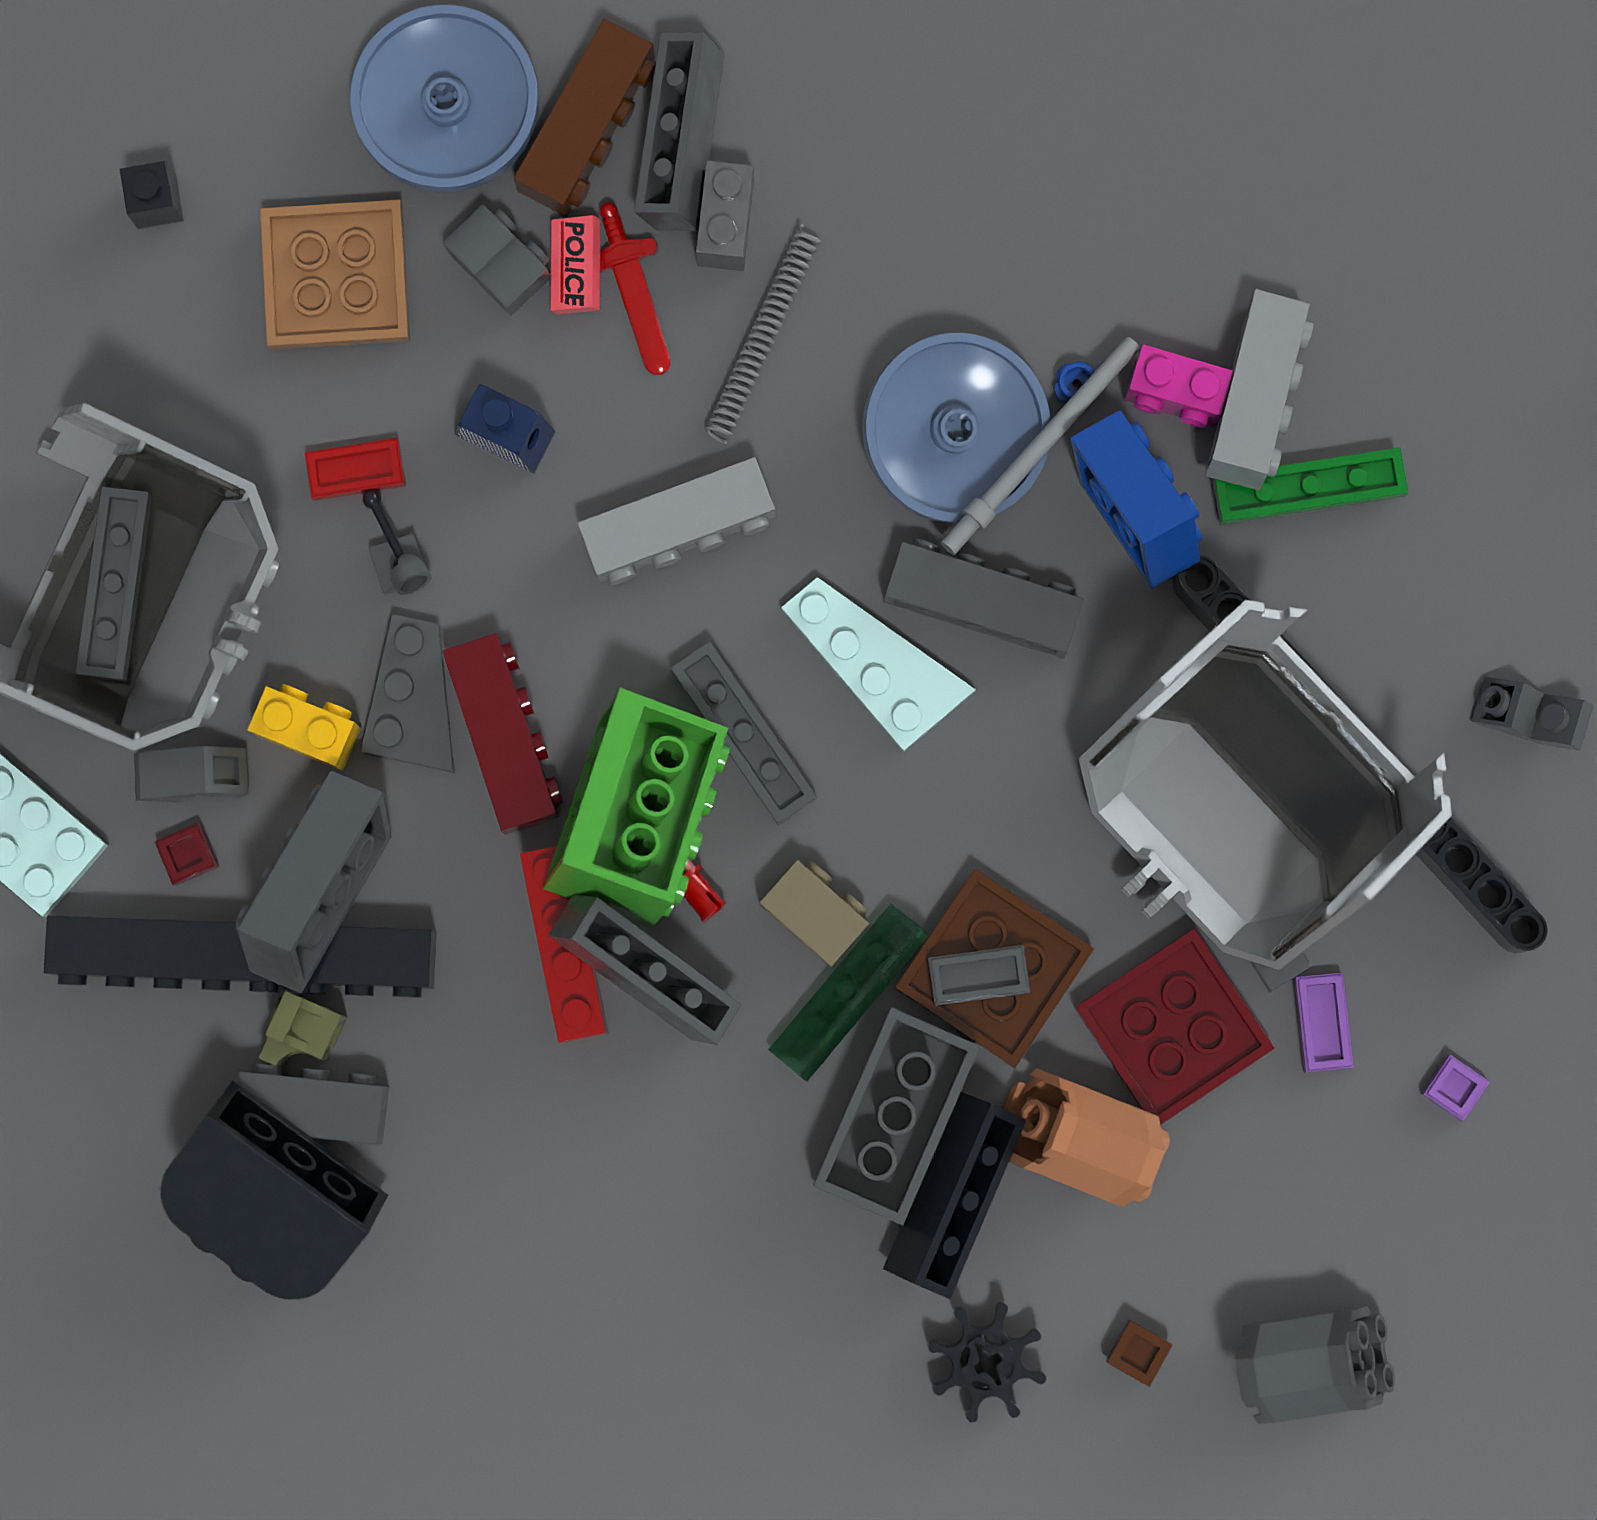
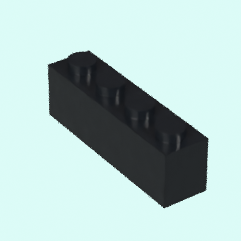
(955, 1195)

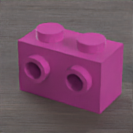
(1178, 386)

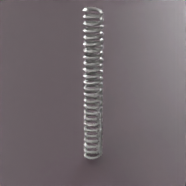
(737, 376)

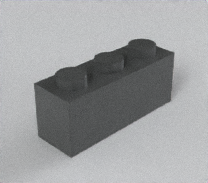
(322, 1106)

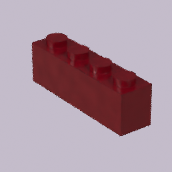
(501, 733)

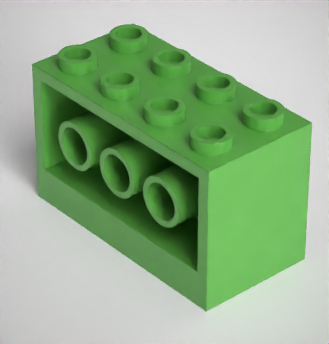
(639, 808)

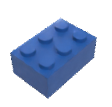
(1137, 498)

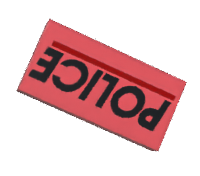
(575, 264)

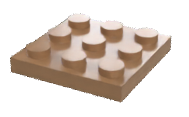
(334, 274)

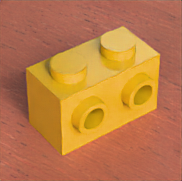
(303, 728)

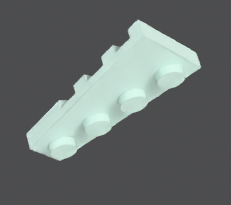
(883, 670)

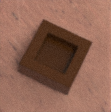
(1139, 1353)

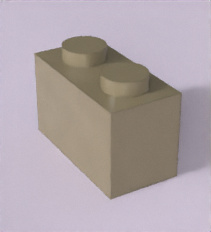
(816, 912)

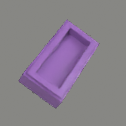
(1323, 1022)

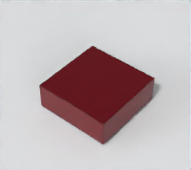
(186, 854)

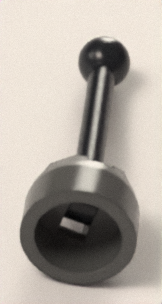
(408, 570)

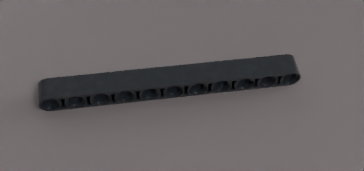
(1478, 865)

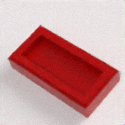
(355, 469)

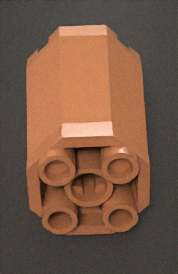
(1086, 1138)

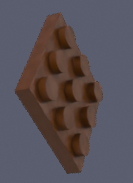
(993, 918)

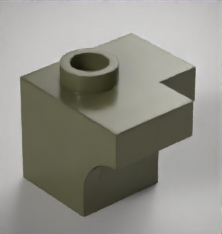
(299, 1028)

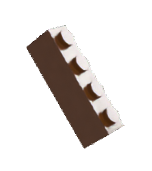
(585, 118)

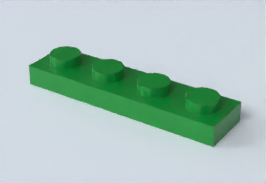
(1315, 487)

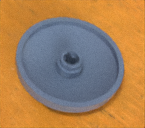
(444, 98)
(951, 423)

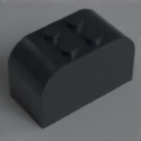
(267, 1198)

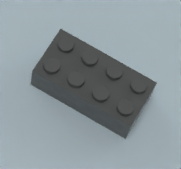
(314, 881)
(896, 1116)

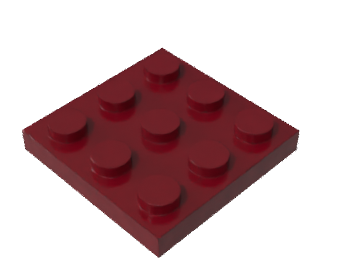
(1174, 1027)

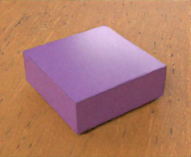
(1455, 1088)

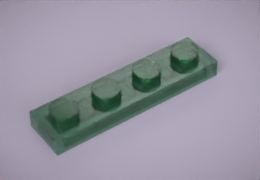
(849, 992)

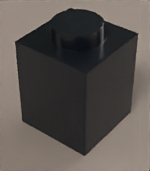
(151, 194)

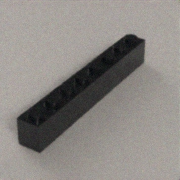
(214, 955)

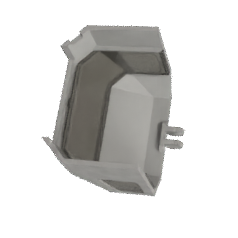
(196, 594)
(1257, 793)

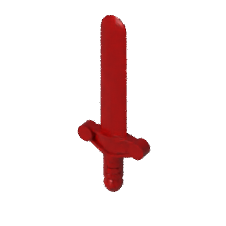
(624, 258)

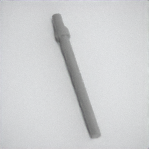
(981, 511)

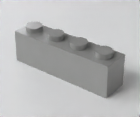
(1258, 390)
(677, 521)

